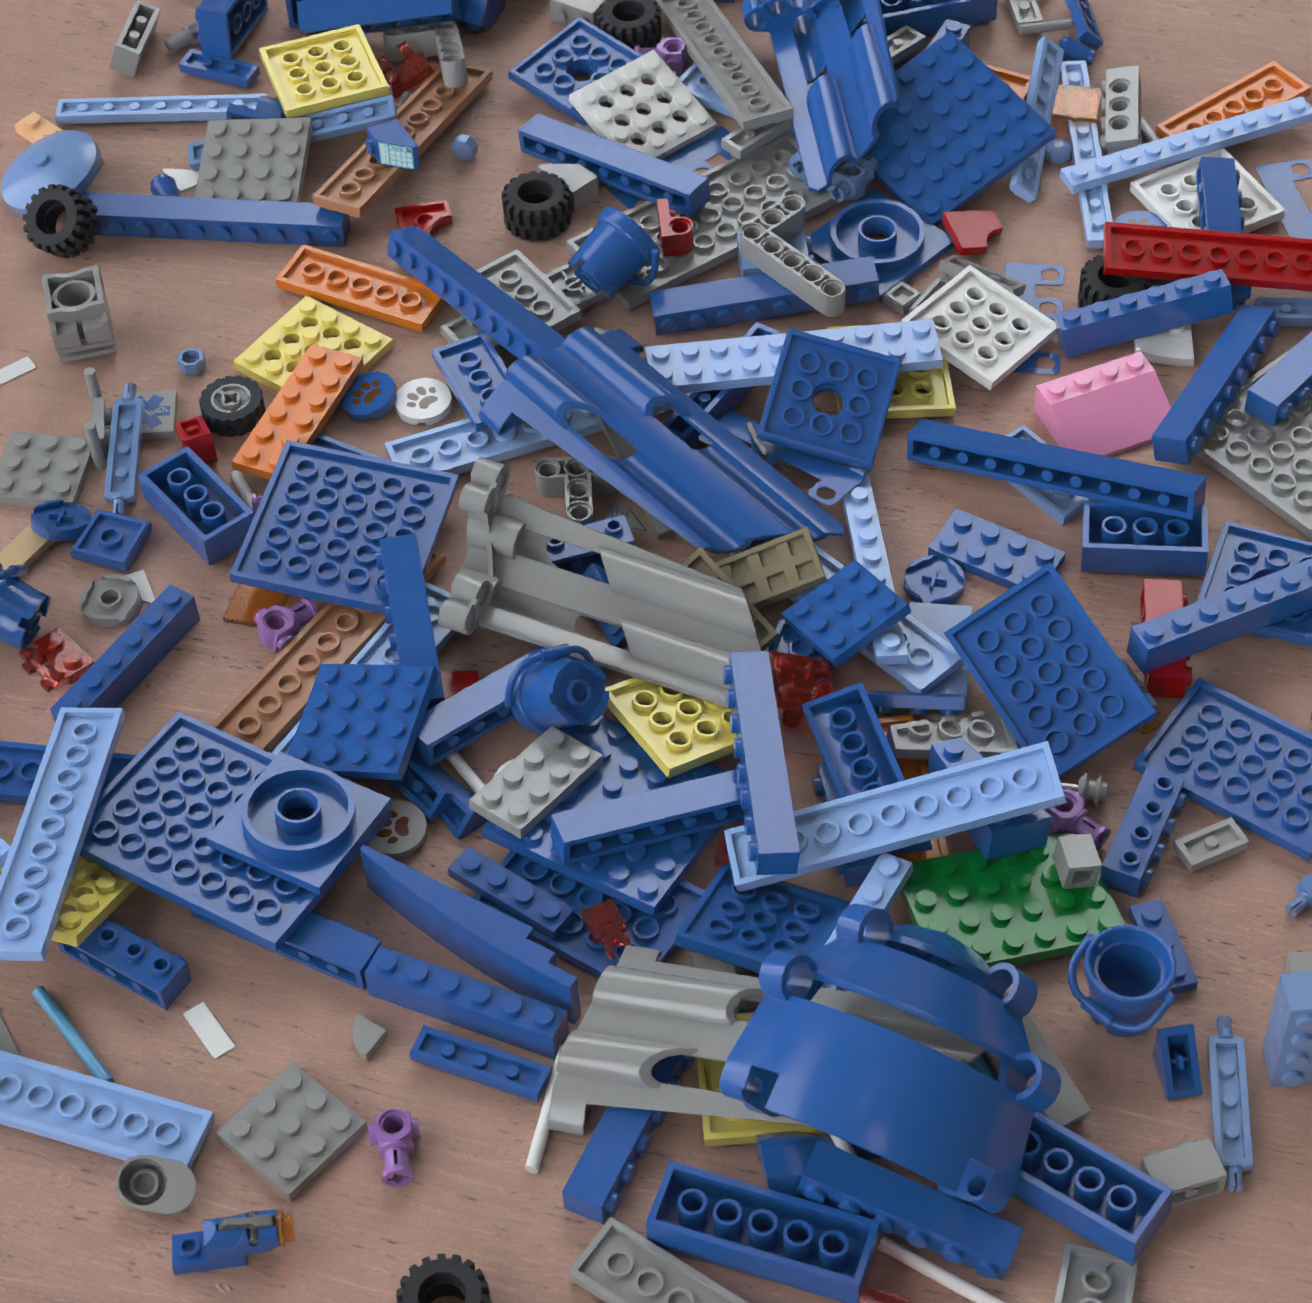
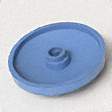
(57, 159)

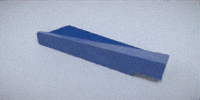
(439, 796)

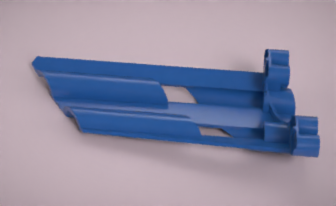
(841, 109)
(707, 495)

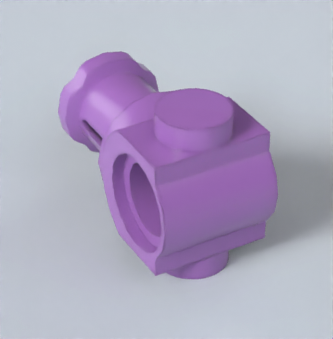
(671, 51)
(285, 620)
(1075, 819)
(395, 1146)

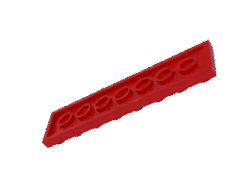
(1187, 252)

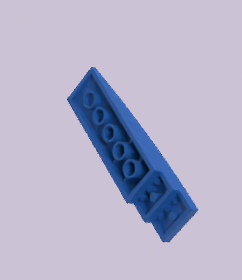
(473, 932)

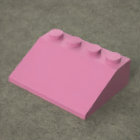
(1104, 406)

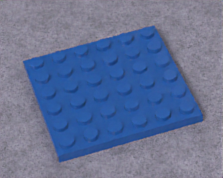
(952, 131)
(325, 523)
(637, 875)

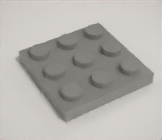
(43, 468)
(291, 1131)

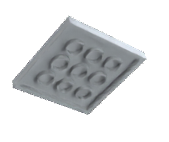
(255, 159)

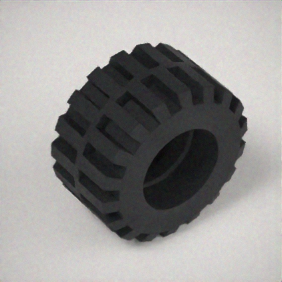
(631, 22)
(536, 205)
(43, 215)
(1097, 286)
(443, 1278)

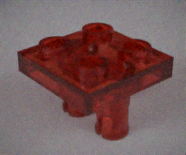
(798, 681)

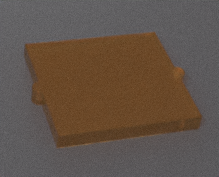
(1076, 103)
(249, 601)

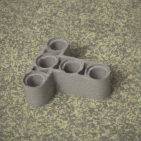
(575, 482)

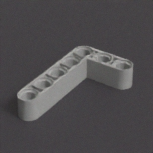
(432, 40)
(766, 248)

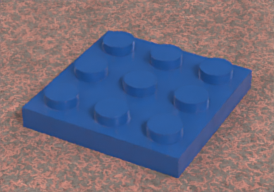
(846, 613)

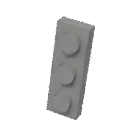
(954, 265)

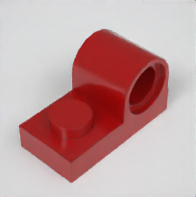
(675, 232)
(197, 437)

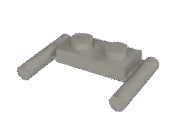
(1029, 19)
(98, 429)

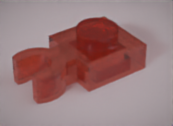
(606, 925)

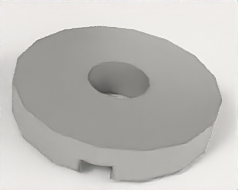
(112, 614)

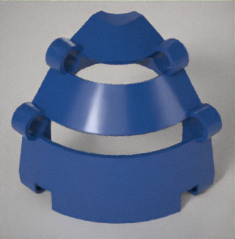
(887, 1087)

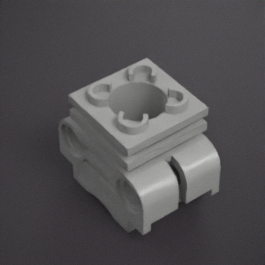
(78, 314)

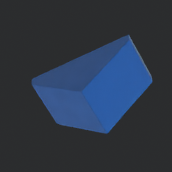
(1177, 1061)

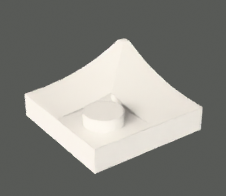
(1168, 347)

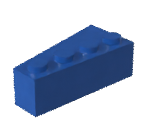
(1001, 837)

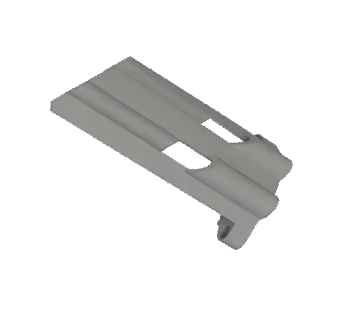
(672, 616)
(664, 1010)

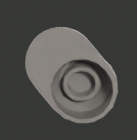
(155, 1184)

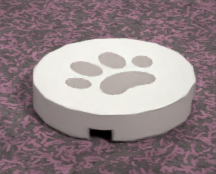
(423, 401)

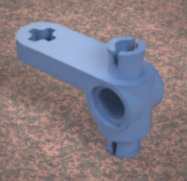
(847, 179)

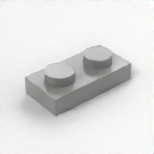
(1211, 844)

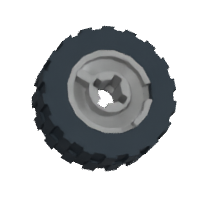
(232, 405)

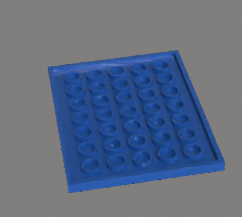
(157, 822)

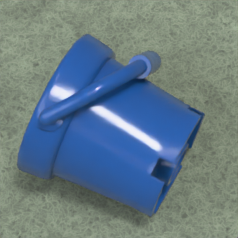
(615, 254)
(19, 607)
(556, 690)
(1126, 977)

